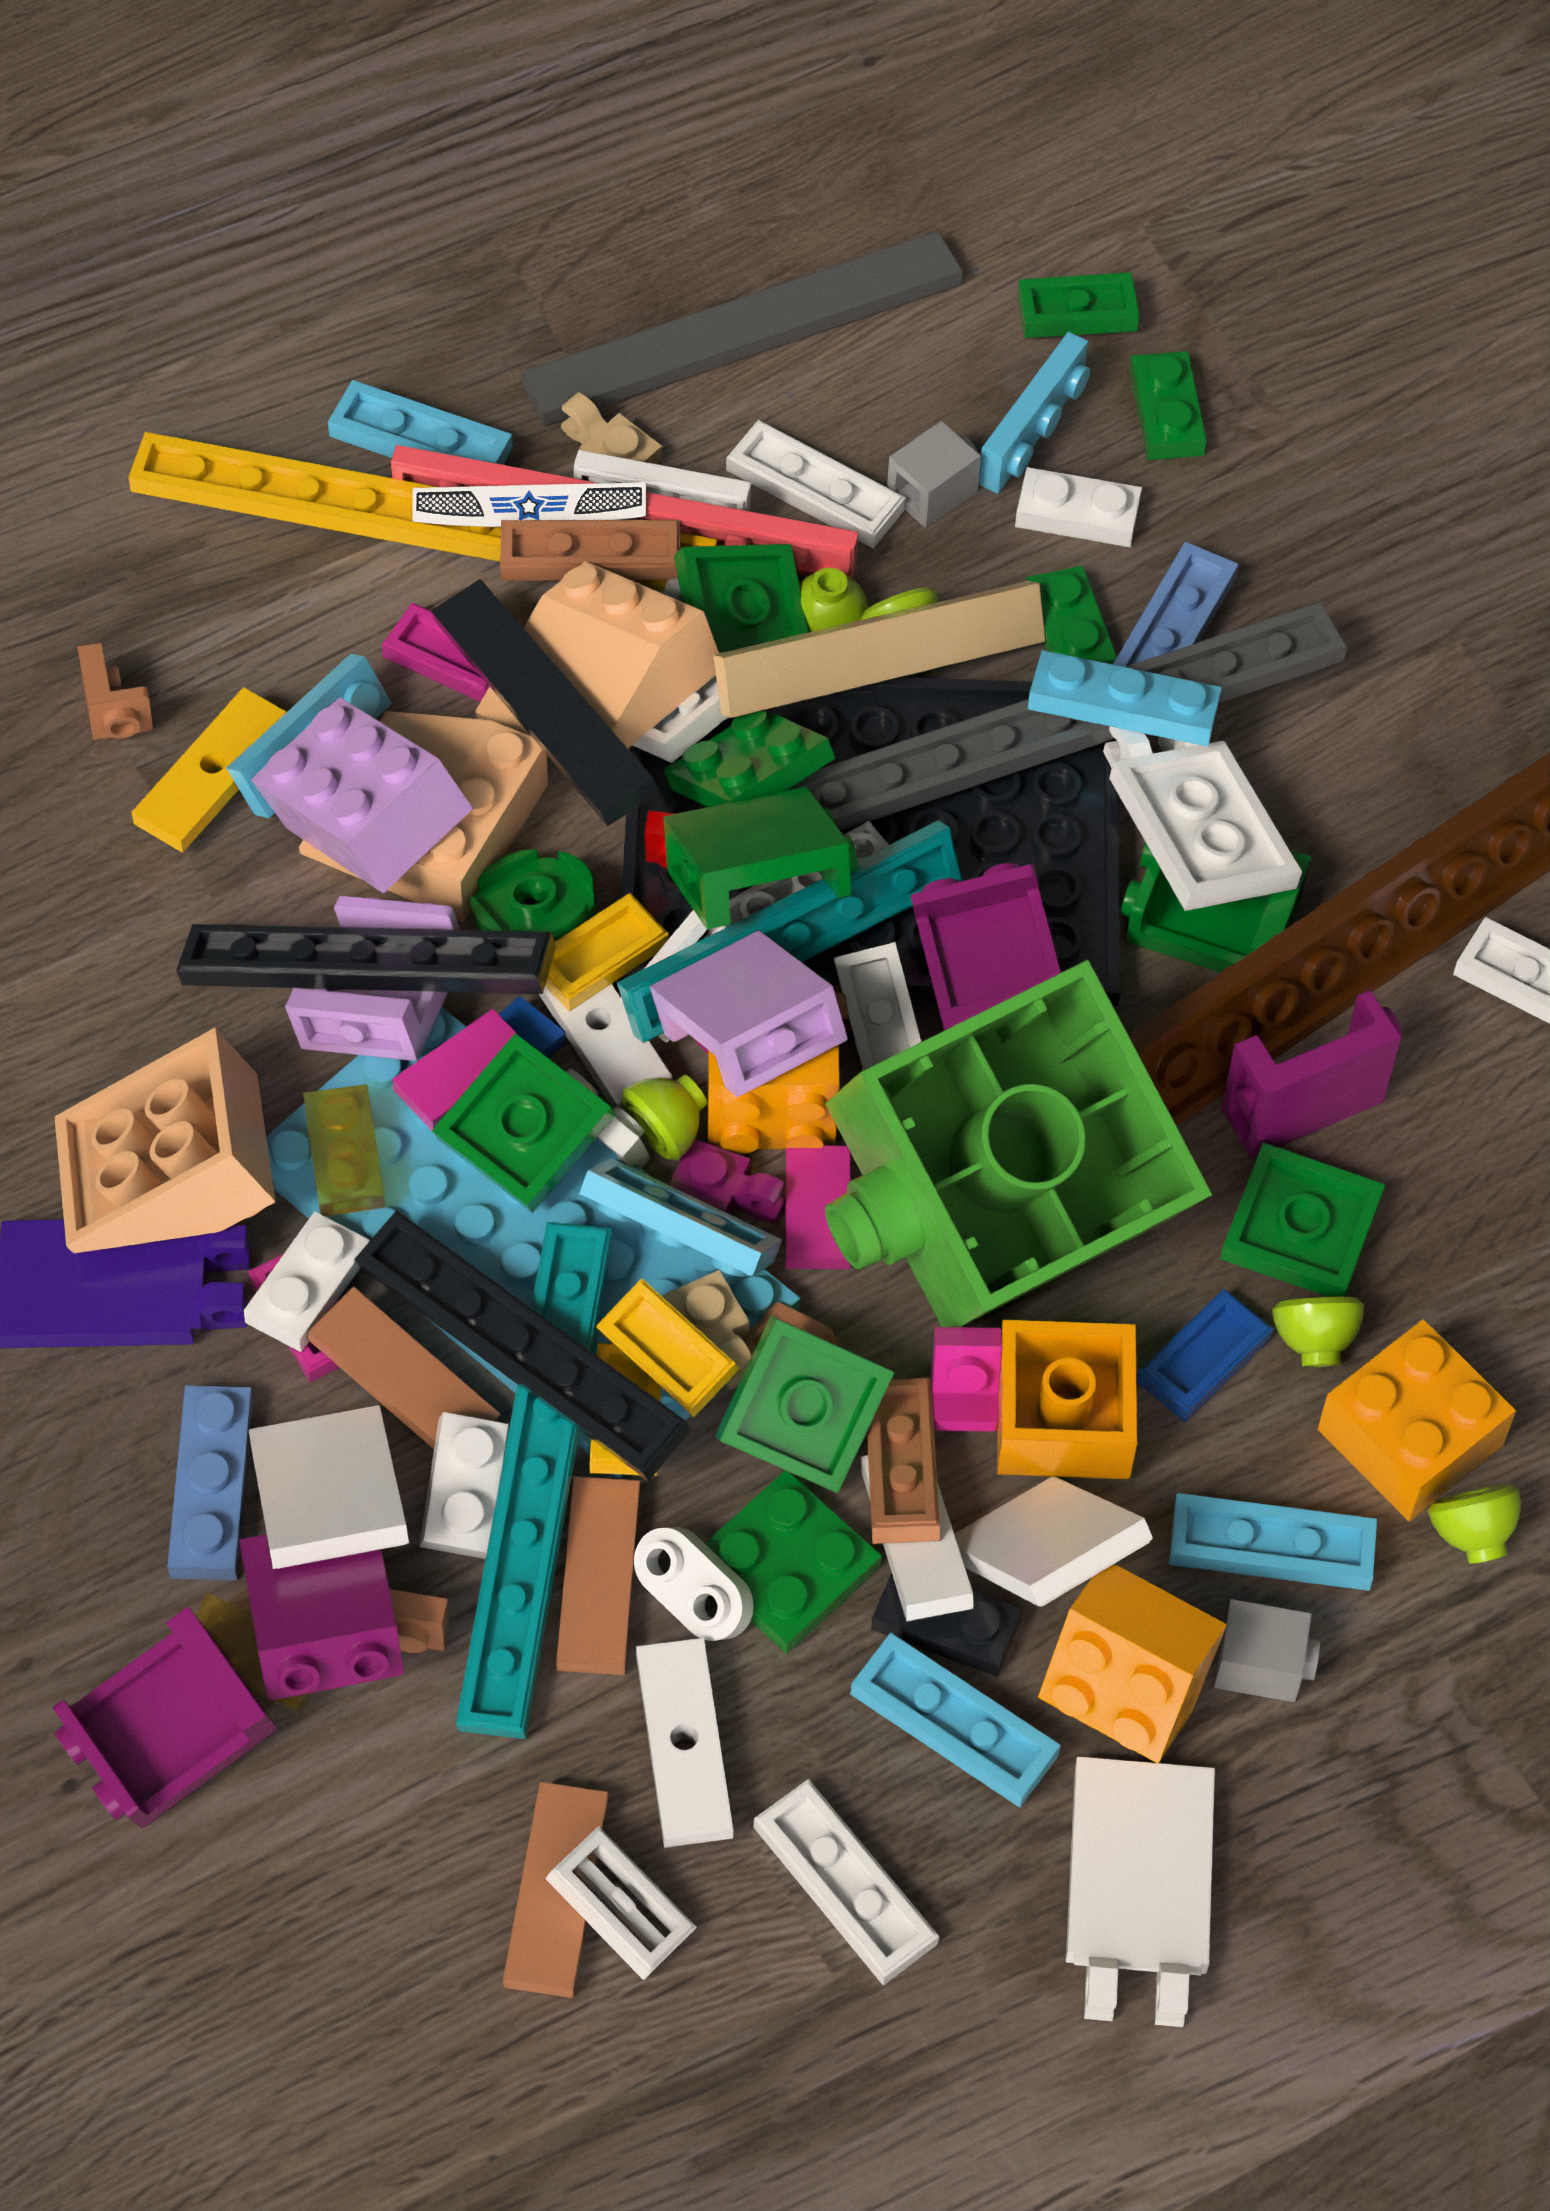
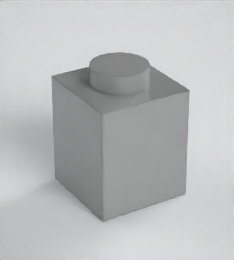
(935, 473)
(1266, 1651)

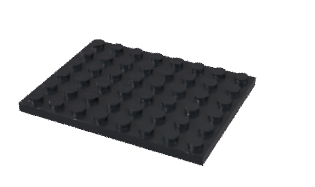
(1046, 816)

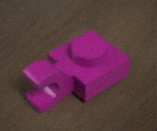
(726, 1183)

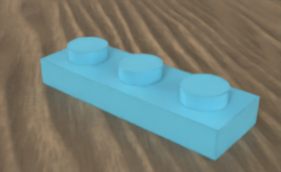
(1034, 413)
(383, 420)
(350, 680)
(1124, 698)
(680, 1218)
(1273, 1541)
(955, 1720)

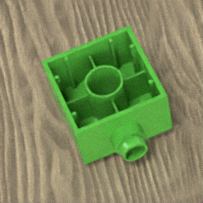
(1009, 1150)

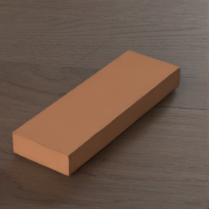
(553, 547)
(394, 1366)
(903, 1465)
(598, 1576)
(546, 1928)

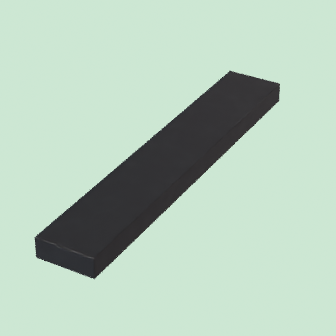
(545, 702)
(367, 958)
(523, 1345)

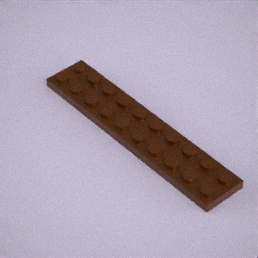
(1352, 942)

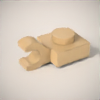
(614, 438)
(718, 1315)

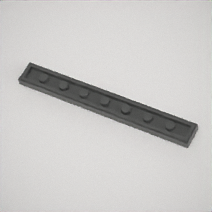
(744, 326)

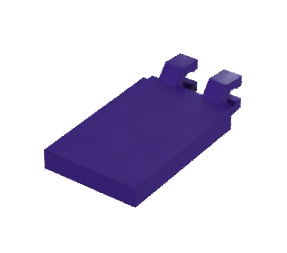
(118, 1293)

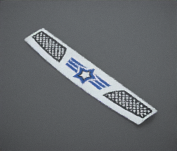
(491, 504)

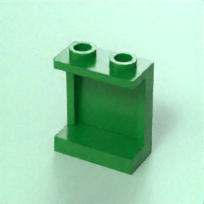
(754, 845)
(1210, 934)

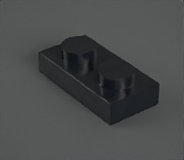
(970, 1636)

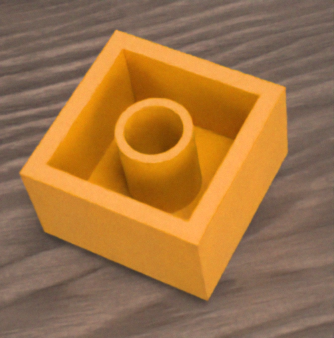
(778, 1113)
(1067, 1399)
(1416, 1419)
(1131, 1661)

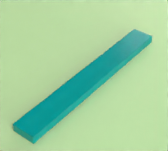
(531, 1502)

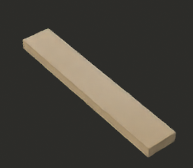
(878, 648)

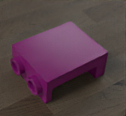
(984, 939)
(1314, 1088)
(321, 1621)
(163, 1723)

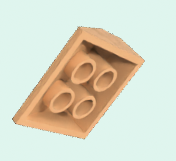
(620, 648)
(502, 781)
(165, 1151)

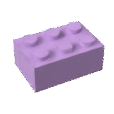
(362, 794)

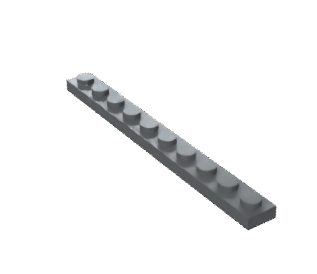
(1022, 738)

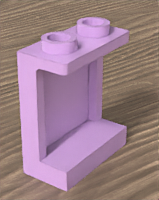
(751, 1011)
(372, 1020)

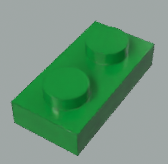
(1078, 305)
(1167, 405)
(1072, 616)

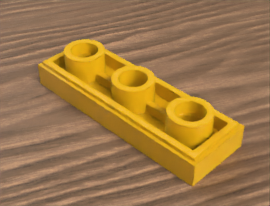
(199, 781)

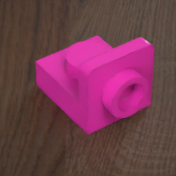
(966, 1378)

